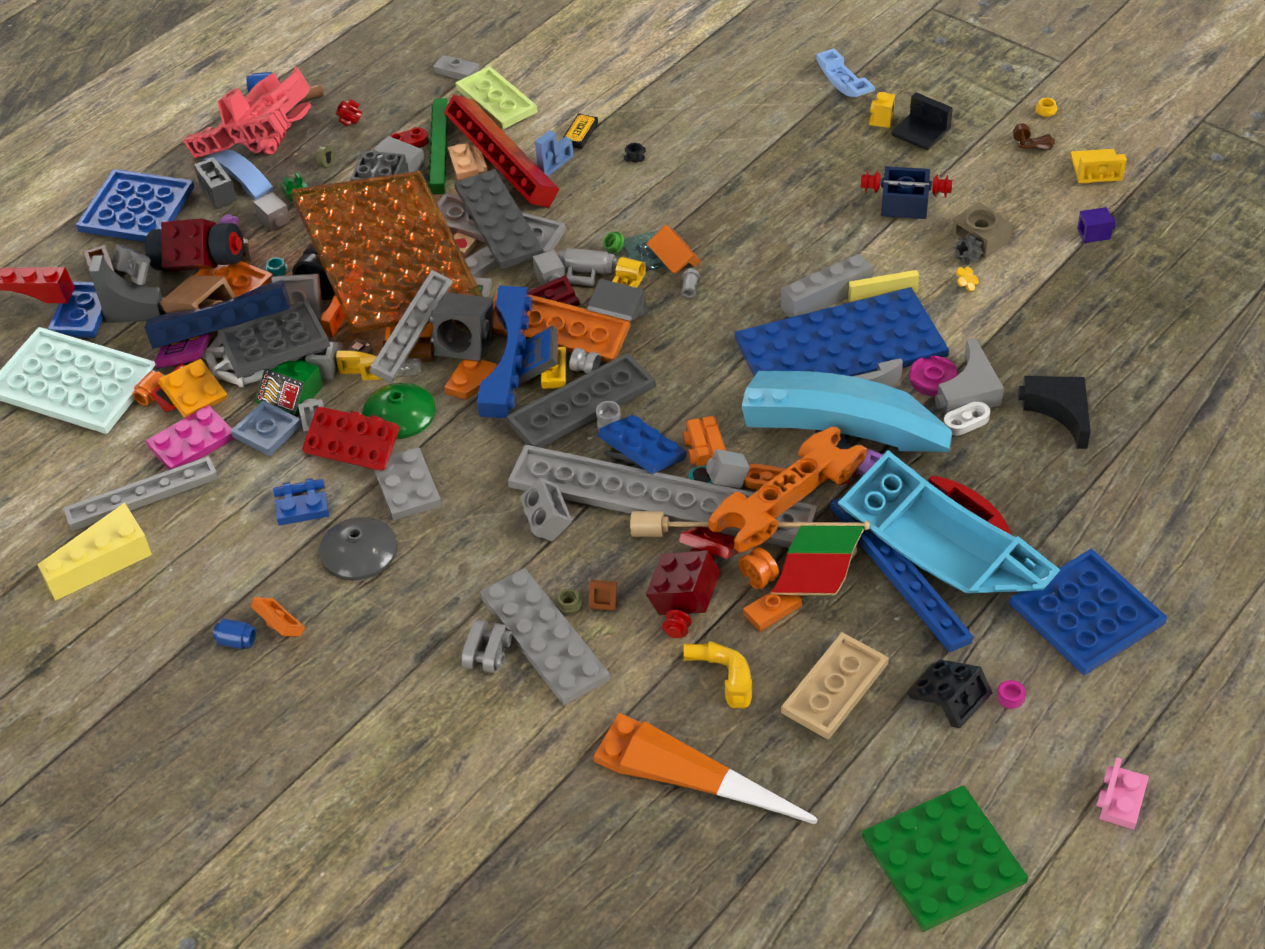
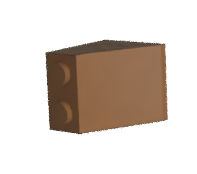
(197, 293)

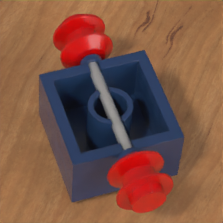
(905, 190)

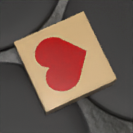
(465, 243)

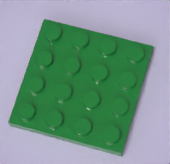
(944, 858)

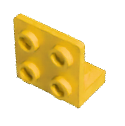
(1098, 165)

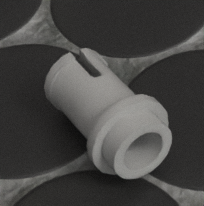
(690, 279)

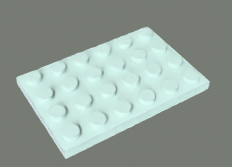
(72, 379)

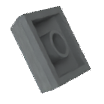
(618, 300)

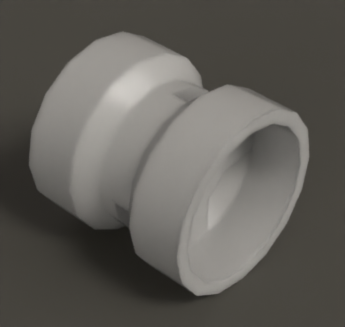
(583, 361)
(607, 413)

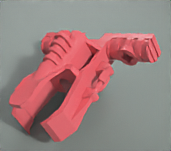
(255, 119)

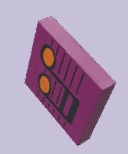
(183, 351)

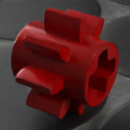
(348, 112)

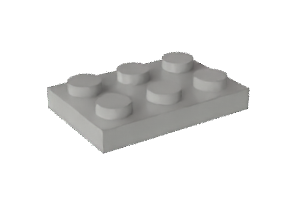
(407, 484)

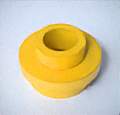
(1046, 107)

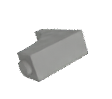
(974, 384)

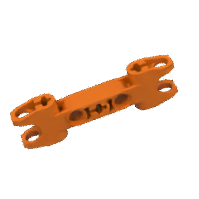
(757, 513)

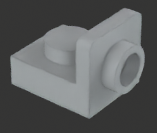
(307, 411)

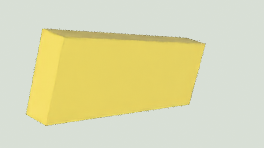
(880, 285)

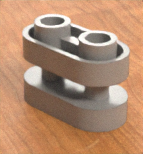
(494, 654)

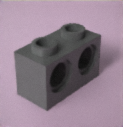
(215, 182)

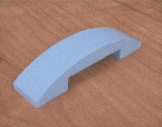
(840, 76)
(242, 170)

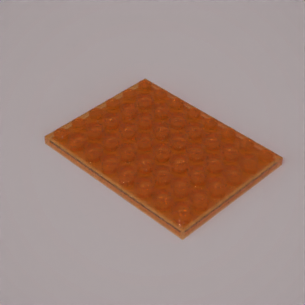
(381, 244)

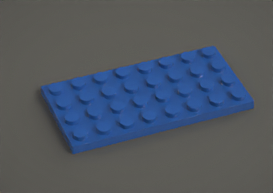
(845, 337)

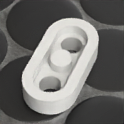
(964, 418)

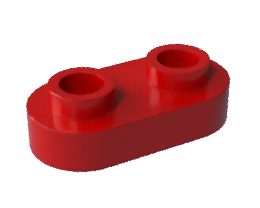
(416, 137)

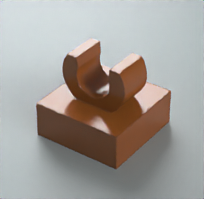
(603, 595)

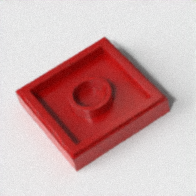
(705, 539)

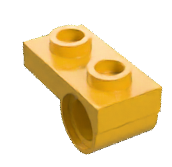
(629, 272)

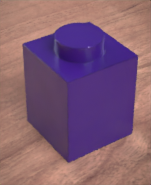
(1095, 225)

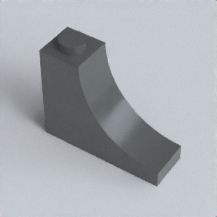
(122, 299)

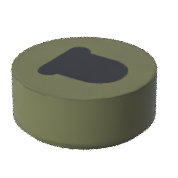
(325, 156)

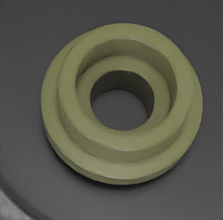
(572, 598)

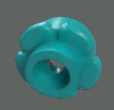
(276, 266)

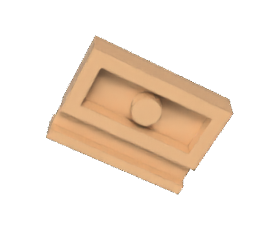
(466, 160)

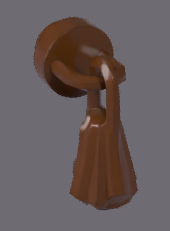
(1022, 134)

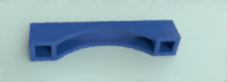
(496, 391)

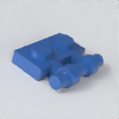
(302, 507)

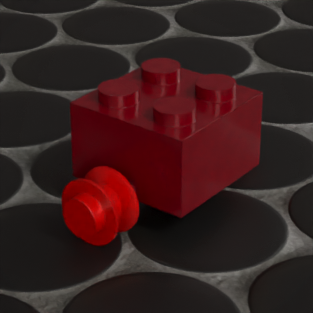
(682, 587)

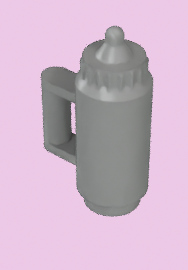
(587, 262)

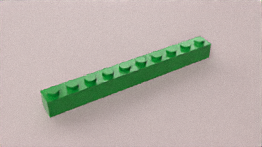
(438, 147)

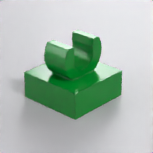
(294, 183)

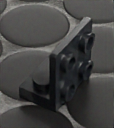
(925, 123)
(955, 687)

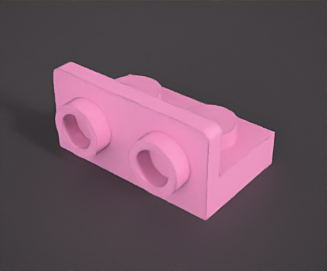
(1123, 797)

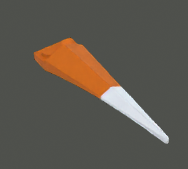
(652, 754)

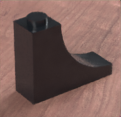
(1061, 399)

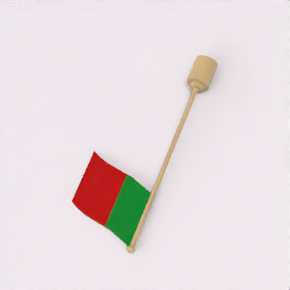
(815, 559)

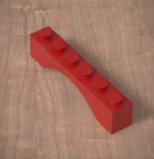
(42, 283)

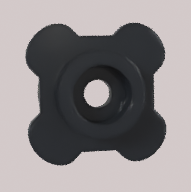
(634, 152)

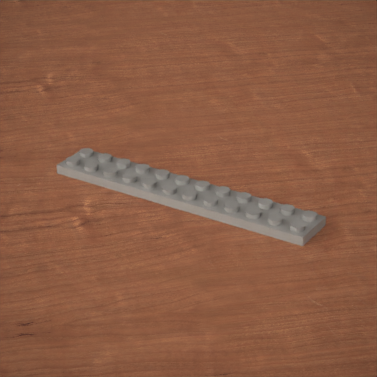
(636, 489)

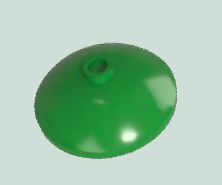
(402, 404)

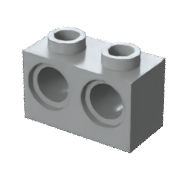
(545, 510)

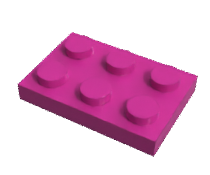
(190, 438)

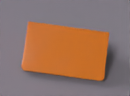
(672, 249)

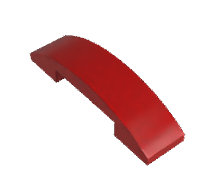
(971, 501)

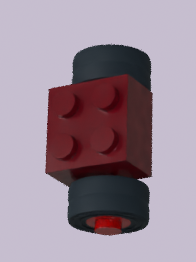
(194, 245)

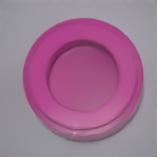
(1011, 694)

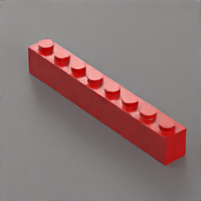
(501, 151)

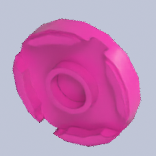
(928, 373)

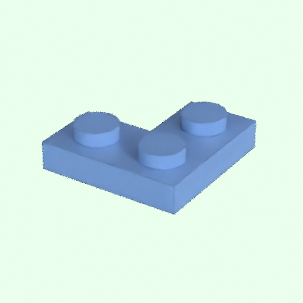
(551, 153)

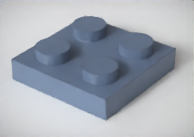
(266, 428)

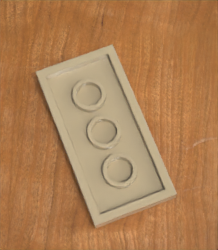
(834, 685)

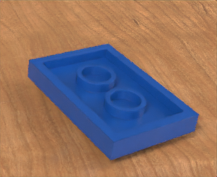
(80, 315)
(642, 444)

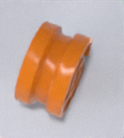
(759, 568)

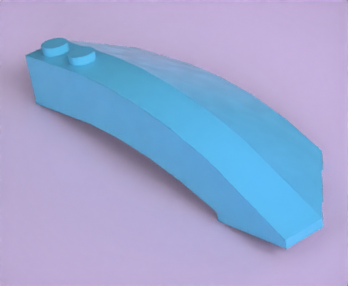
(843, 401)
(942, 533)

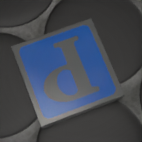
(539, 354)

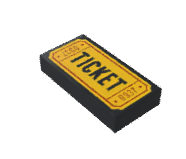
(581, 129)

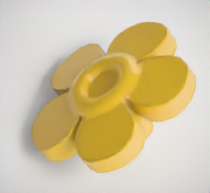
(966, 278)

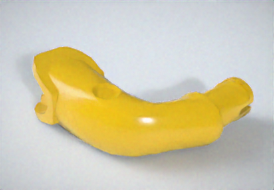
(739, 683)

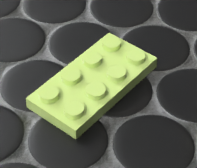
(496, 97)

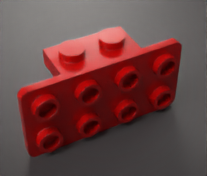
(351, 438)

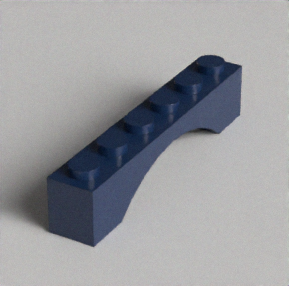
(243, 308)

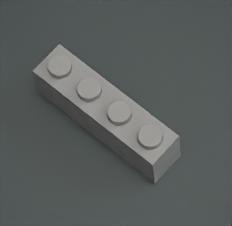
(824, 287)

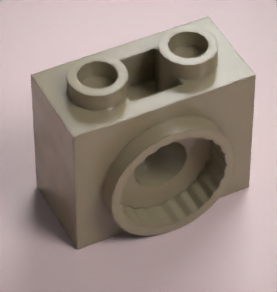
(985, 226)

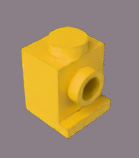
(882, 110)

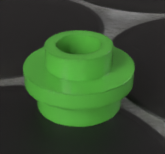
(613, 242)

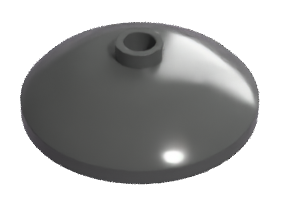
(358, 548)

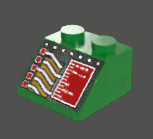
(289, 385)

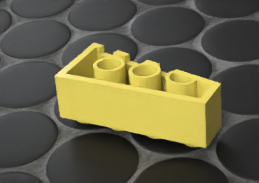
(95, 553)

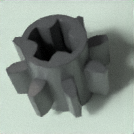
(968, 250)

